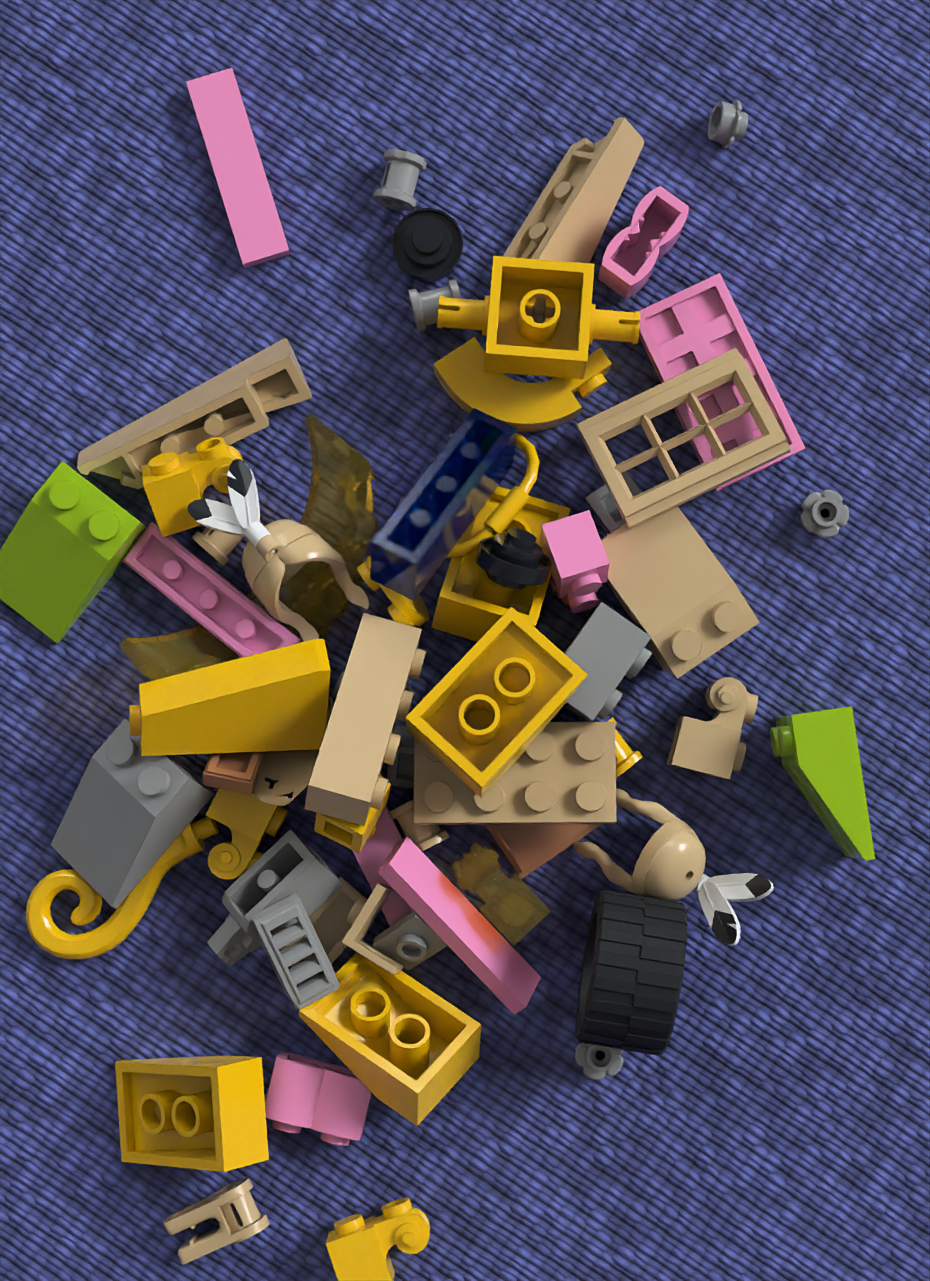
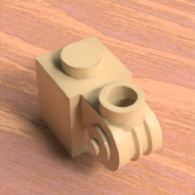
(714, 744)

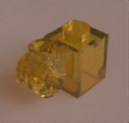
(506, 900)

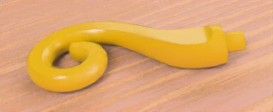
(126, 915)

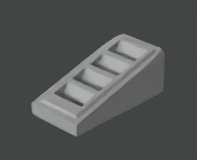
(308, 979)

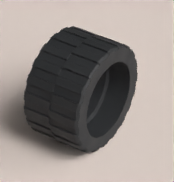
(631, 973)

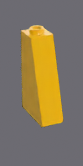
(238, 705)

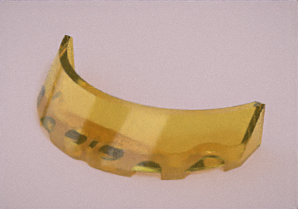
(339, 511)

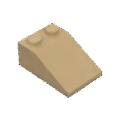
(675, 590)

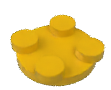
(402, 608)

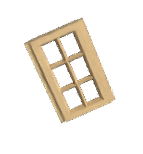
(703, 477)

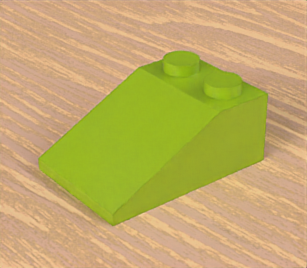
(64, 551)
(825, 765)

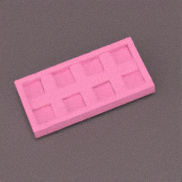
(695, 329)

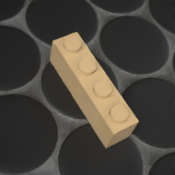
(363, 720)

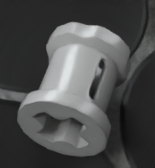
(399, 180)
(426, 304)

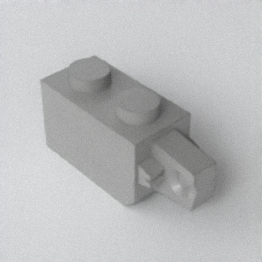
(282, 871)

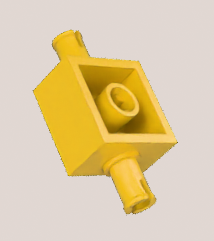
(543, 287)

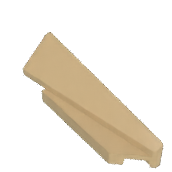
(579, 199)
(223, 407)

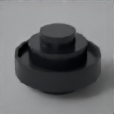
(427, 244)
(513, 559)

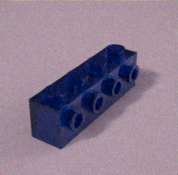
(442, 504)

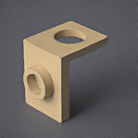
(361, 918)

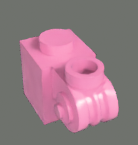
(576, 560)

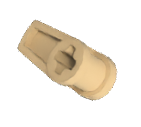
(233, 1210)

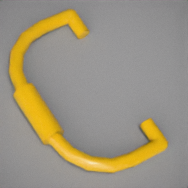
(510, 504)

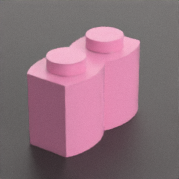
(650, 236)
(317, 1097)

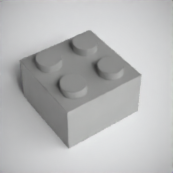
(607, 651)

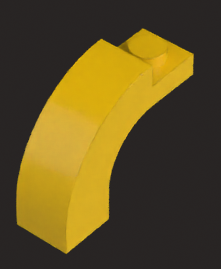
(517, 403)

